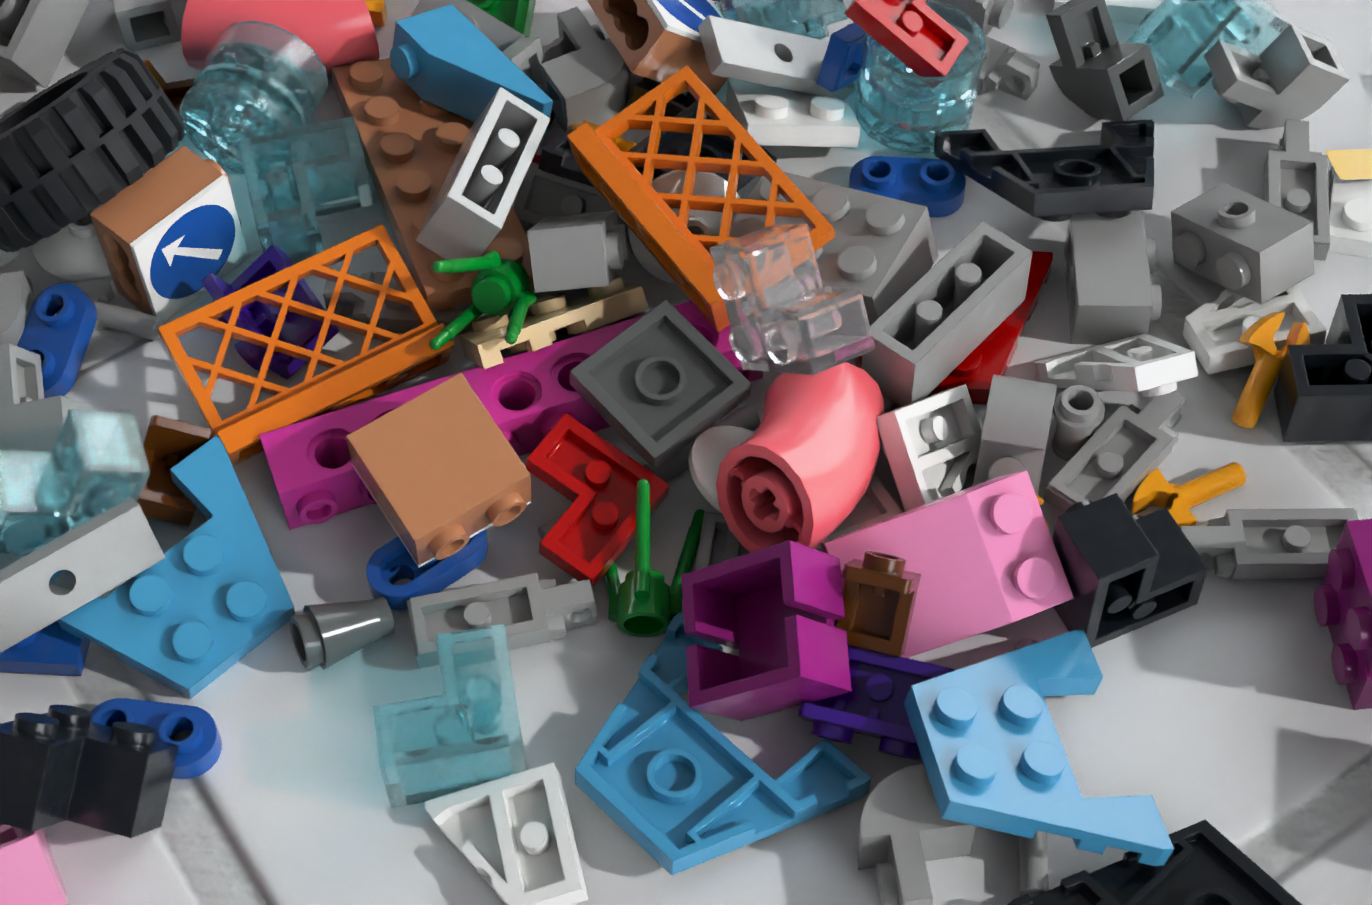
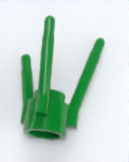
(494, 291)
(644, 601)

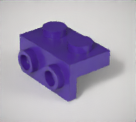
(262, 317)
(875, 703)

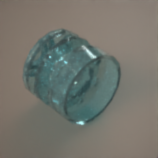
(251, 86)
(907, 108)

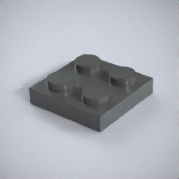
(660, 384)

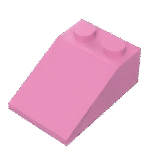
(978, 556)

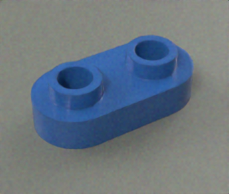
(912, 180)
(59, 337)
(395, 563)
(194, 754)

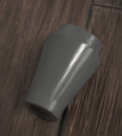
(339, 629)

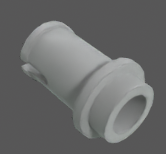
(1077, 415)

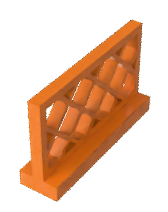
(650, 212)
(337, 388)

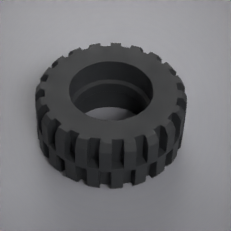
(81, 145)

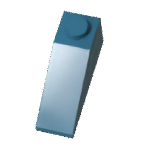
(458, 65)

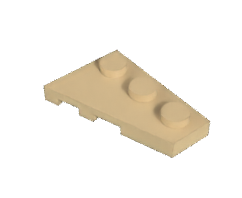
(551, 314)

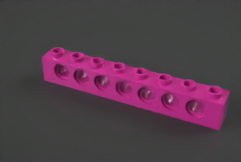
(521, 395)

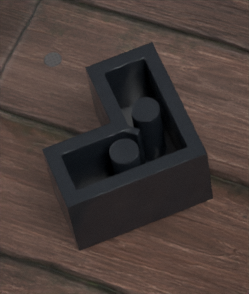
(1328, 386)
(1123, 568)
(83, 772)

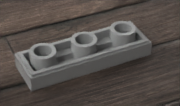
(765, 56)
(91, 561)

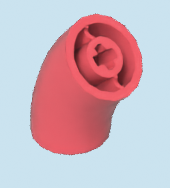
(334, 29)
(804, 460)

